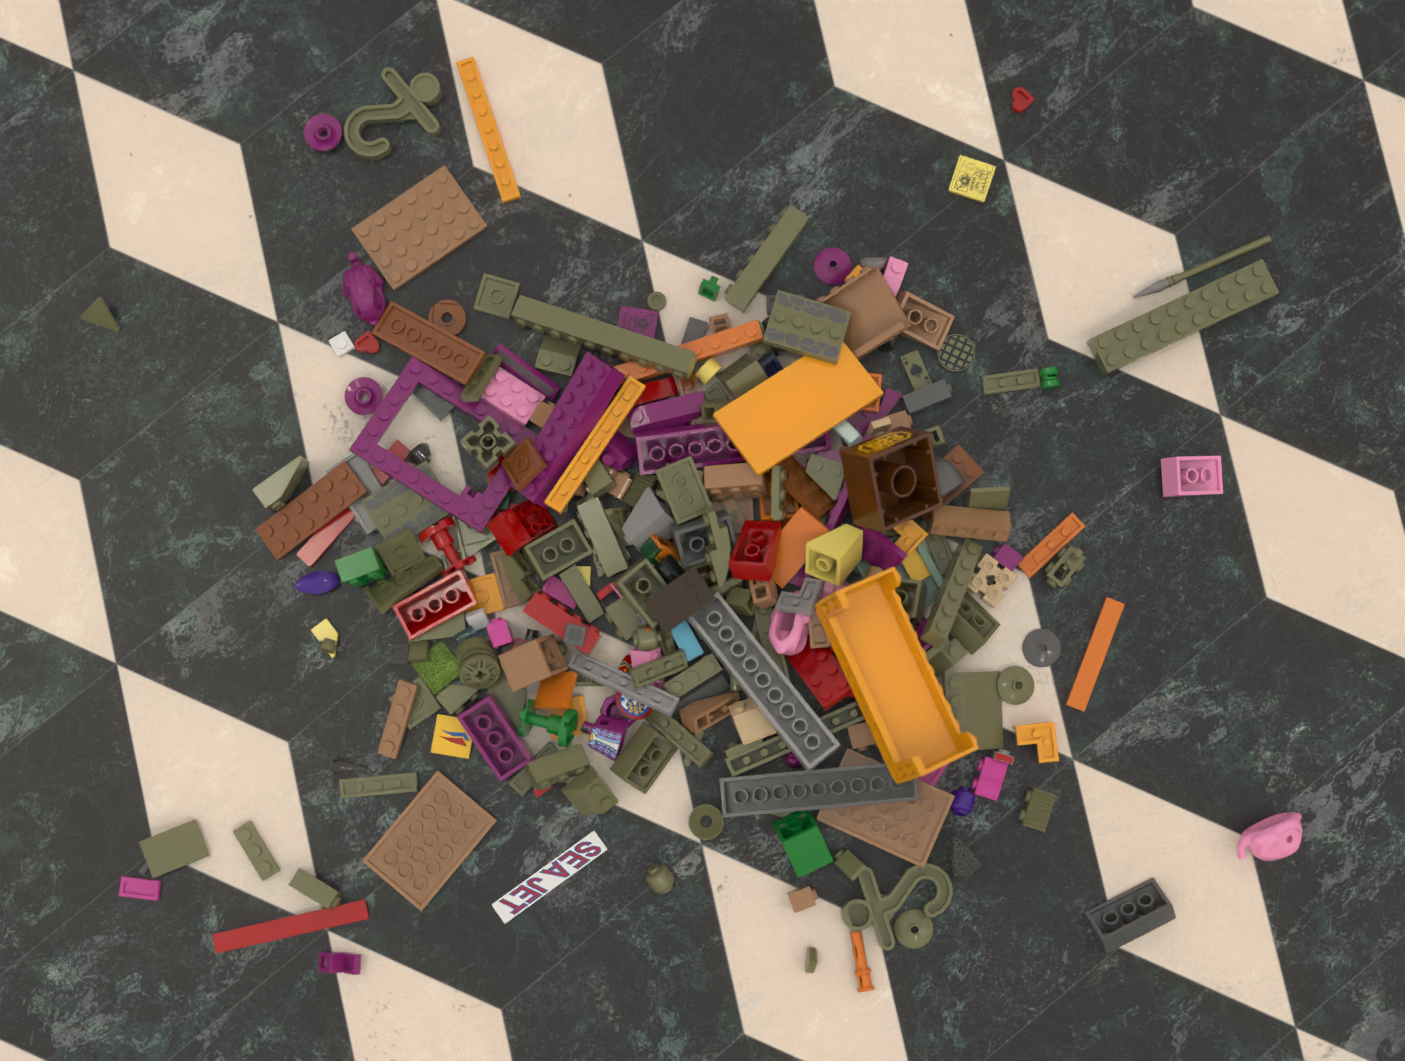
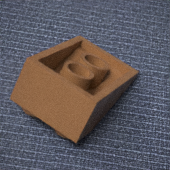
(927, 321)

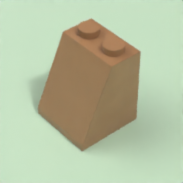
(532, 662)

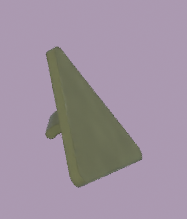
(99, 314)

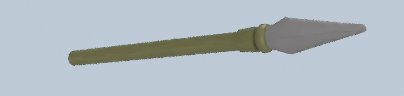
(1160, 285)

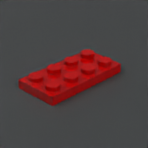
(821, 674)

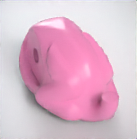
(788, 631)
(1272, 837)

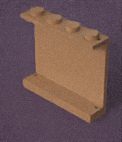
(873, 309)

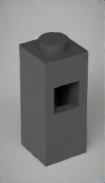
(926, 397)

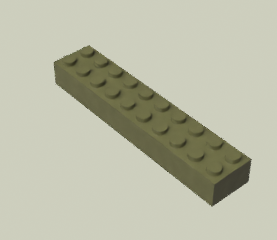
(1182, 317)

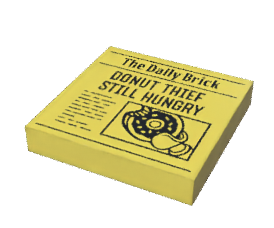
(971, 179)

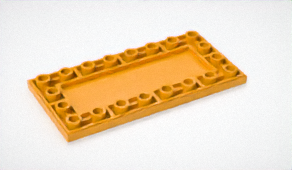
(796, 408)

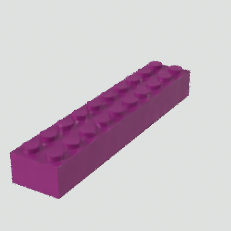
(703, 442)

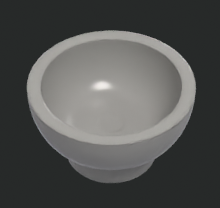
(880, 262)

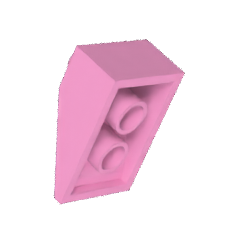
(1191, 476)

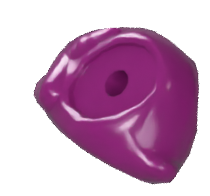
(364, 290)

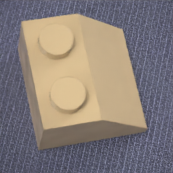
(749, 721)

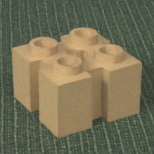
(1001, 579)

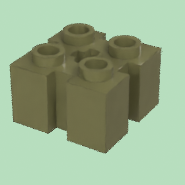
(488, 432)

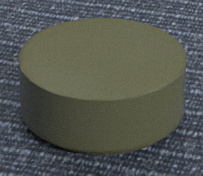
(656, 301)

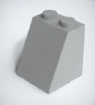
(648, 517)

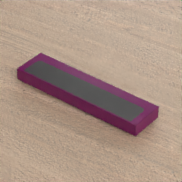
(527, 373)

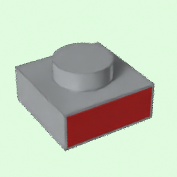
(1003, 756)

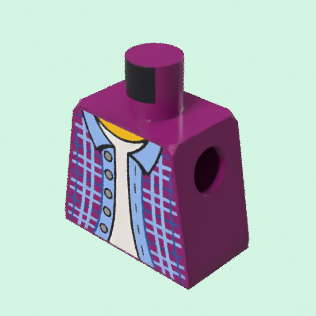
(606, 735)

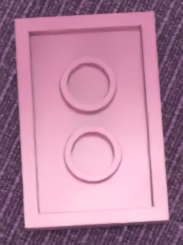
(512, 397)

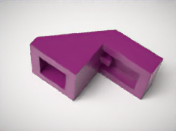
(339, 962)

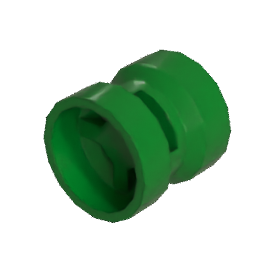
(1049, 378)

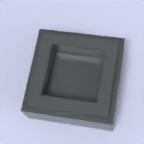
(575, 635)

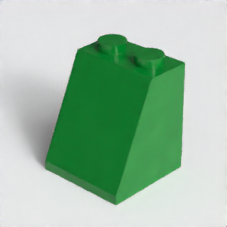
(802, 842)

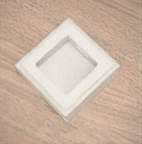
(477, 619)

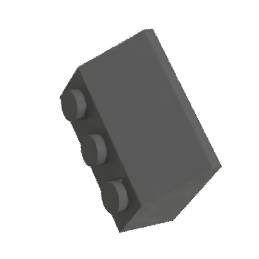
(691, 538)

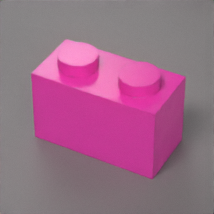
(500, 633)

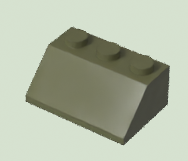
(972, 624)
(644, 758)

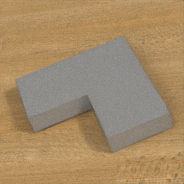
(803, 602)

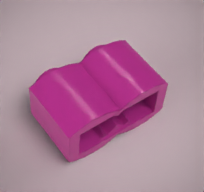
(989, 778)

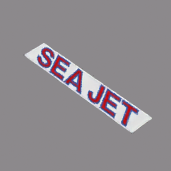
(549, 877)

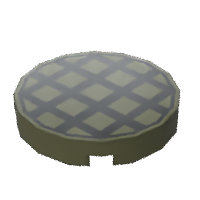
(956, 353)

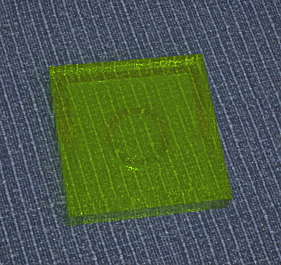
(439, 669)

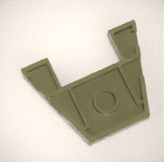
(470, 540)

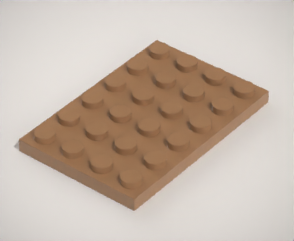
(419, 228)
(897, 827)
(429, 840)

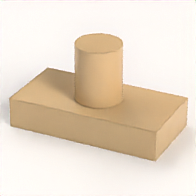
(878, 427)

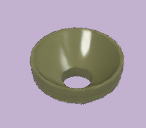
(713, 830)

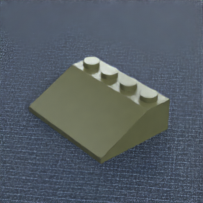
(976, 705)

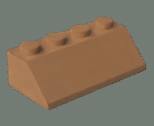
(969, 523)

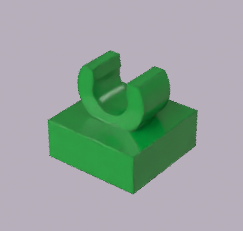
(709, 288)

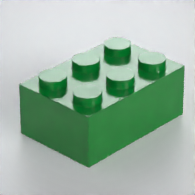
(361, 567)

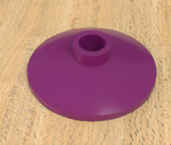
(318, 125)
(831, 275)
(357, 389)

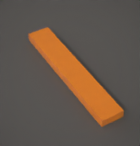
(1095, 654)

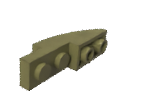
(718, 553)

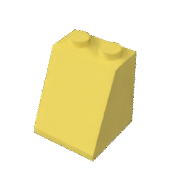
(834, 554)

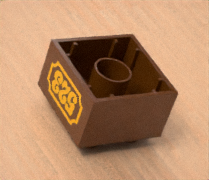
(891, 478)

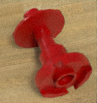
(444, 542)

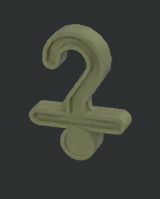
(410, 105)
(880, 908)

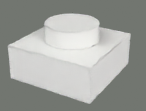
(341, 344)

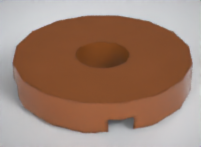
(448, 307)

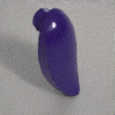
(318, 582)

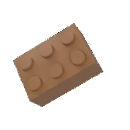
(734, 482)

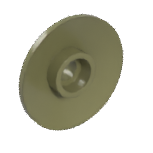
(1007, 689)
(906, 921)

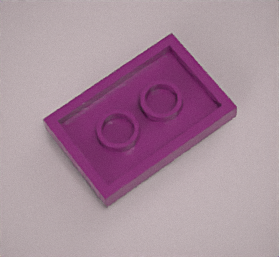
(880, 550)

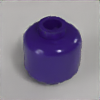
(963, 801)

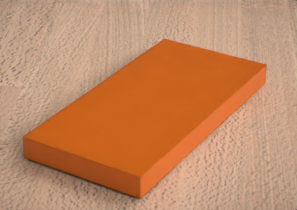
(792, 545)

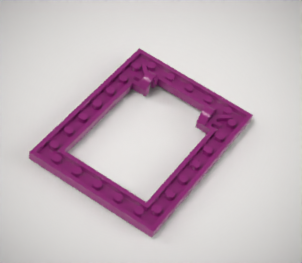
(469, 507)

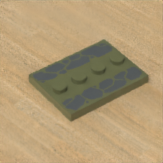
(806, 327)
(400, 508)

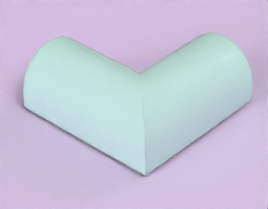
(848, 433)

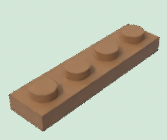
(398, 719)

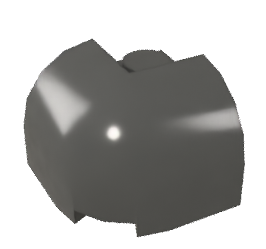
(948, 476)

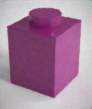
(1006, 556)

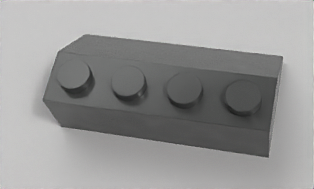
(1130, 915)

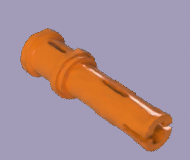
(862, 970)

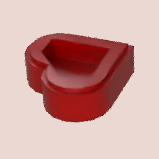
(1021, 100)
(367, 343)

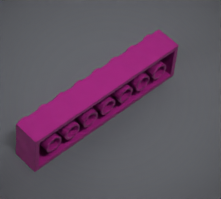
(572, 422)

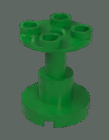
(554, 724)

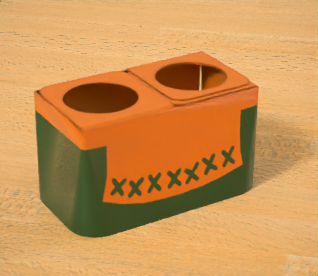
(657, 549)

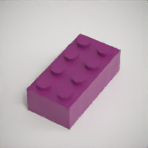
(495, 736)

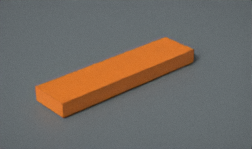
(1050, 545)

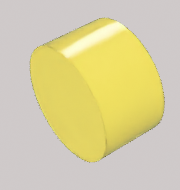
(708, 371)

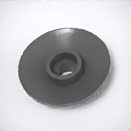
(1032, 651)

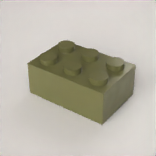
(557, 550)

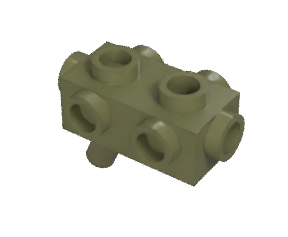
(1068, 562)

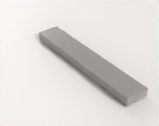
(622, 683)

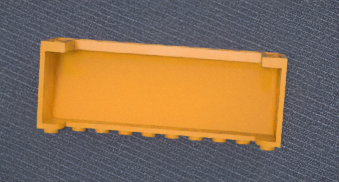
(892, 677)

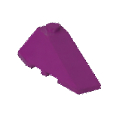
(666, 413)

